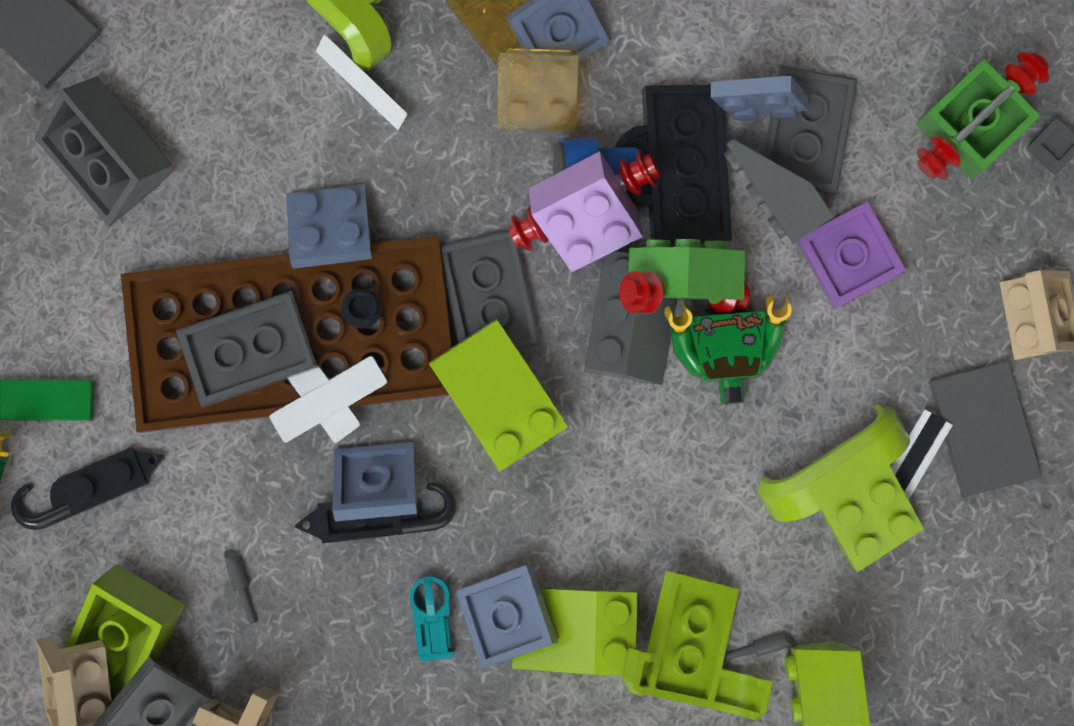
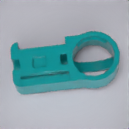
(431, 627)

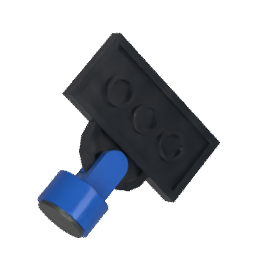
(687, 141)

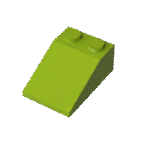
(498, 395)
(129, 619)
(591, 632)
(827, 685)

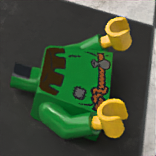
(728, 345)

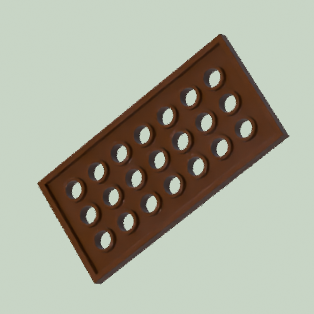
(264, 275)

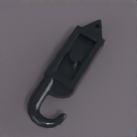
(89, 487)
(329, 531)

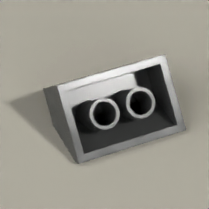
(102, 149)
(626, 342)

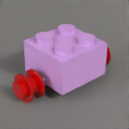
(586, 209)

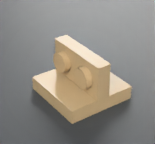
(1039, 313)
(74, 682)
(221, 714)

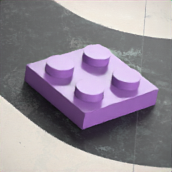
(850, 255)

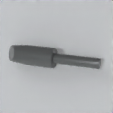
(239, 581)
(763, 646)

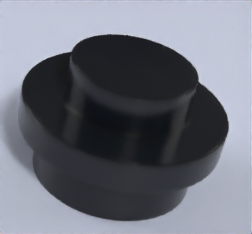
(362, 308)

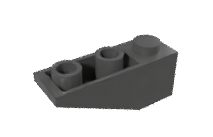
(791, 198)

